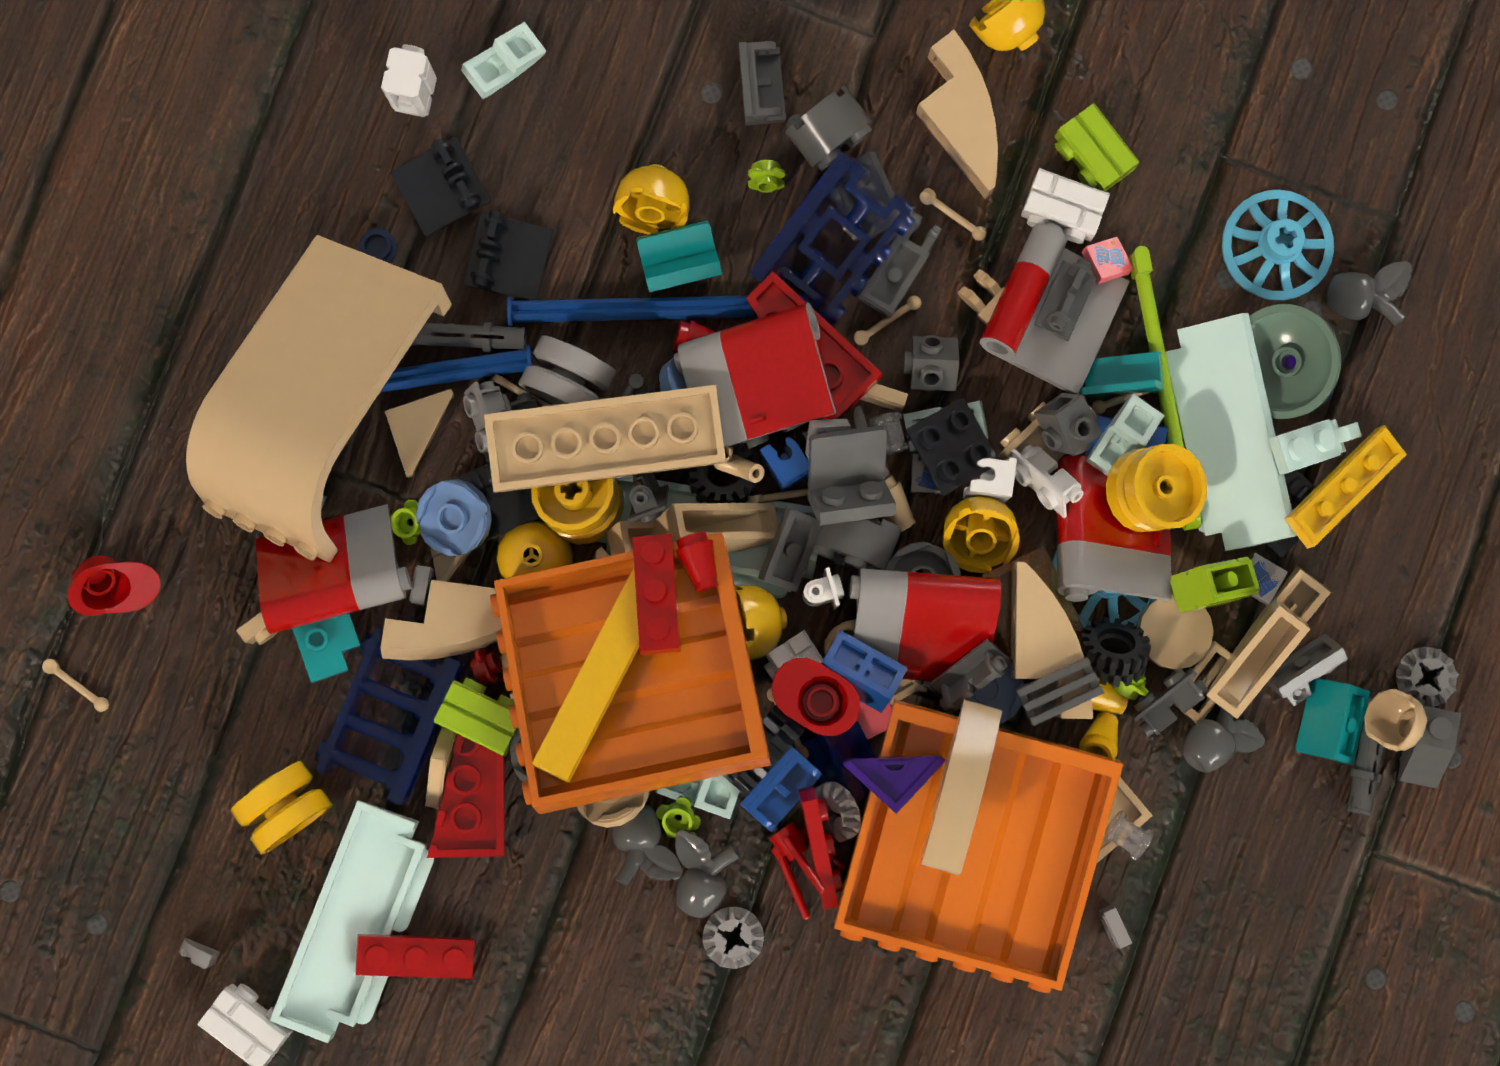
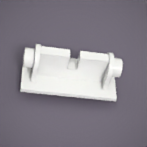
(1053, 491)
(824, 590)

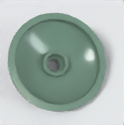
(1298, 332)

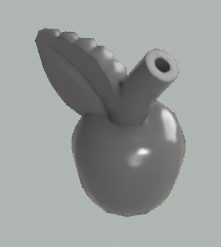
(1356, 293)
(1213, 742)
(641, 840)
(701, 886)

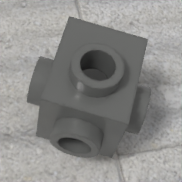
(932, 363)
(1068, 424)

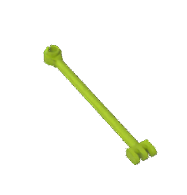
(1142, 267)

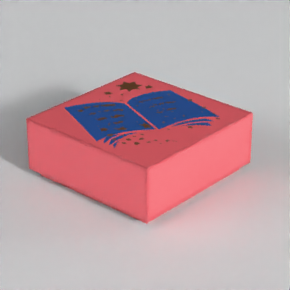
(1107, 260)

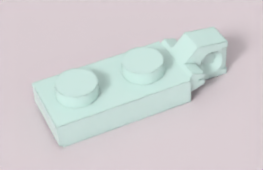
(1311, 444)

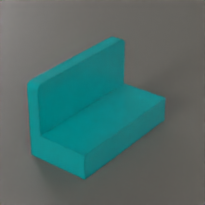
(678, 256)
(1124, 375)
(1332, 721)

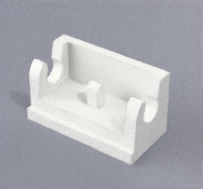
(996, 482)

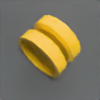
(1156, 488)
(580, 509)
(278, 803)

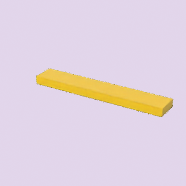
(592, 688)

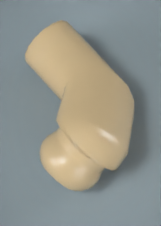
(740, 467)

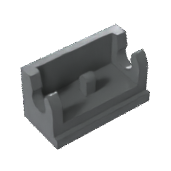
(761, 83)

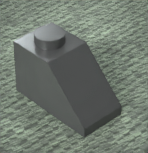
(1431, 755)

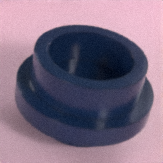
(378, 244)

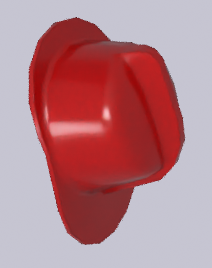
(111, 586)
(815, 697)

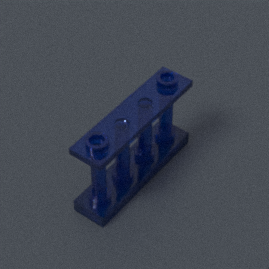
(413, 746)

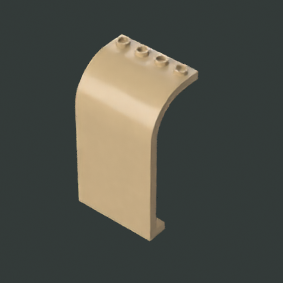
(303, 389)

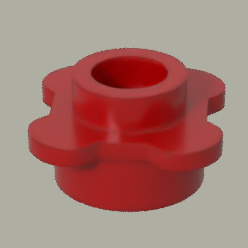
(487, 666)

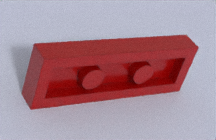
(656, 594)
(820, 845)
(414, 956)

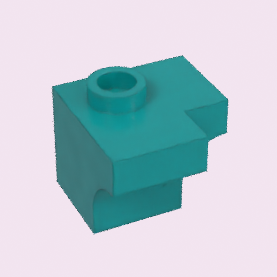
(324, 646)

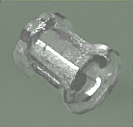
(895, 438)
(1128, 835)

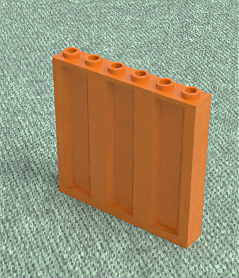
(673, 712)
(1024, 865)

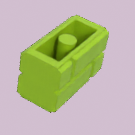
(1095, 149)
(1214, 584)
(477, 716)

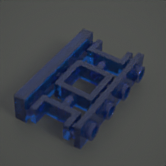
(811, 223)

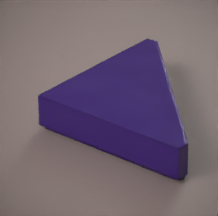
(894, 778)

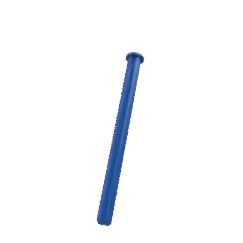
(629, 309)
(459, 369)

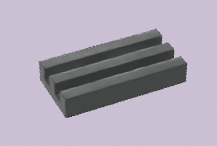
(1090, 677)

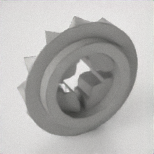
(1410, 672)
(842, 802)
(727, 920)

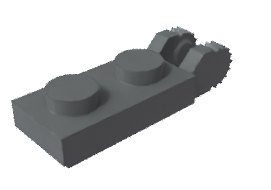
(898, 271)

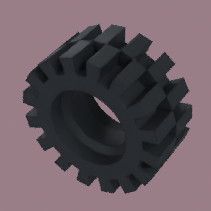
(711, 493)
(1119, 638)

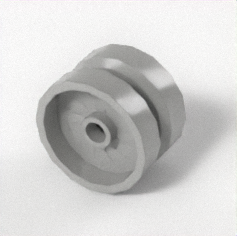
(569, 373)

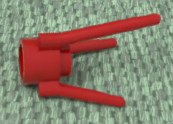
(791, 844)

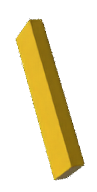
(1345, 487)

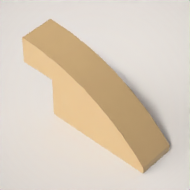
(962, 113)
(741, 523)
(455, 623)
(1043, 637)
(1268, 642)
(961, 787)

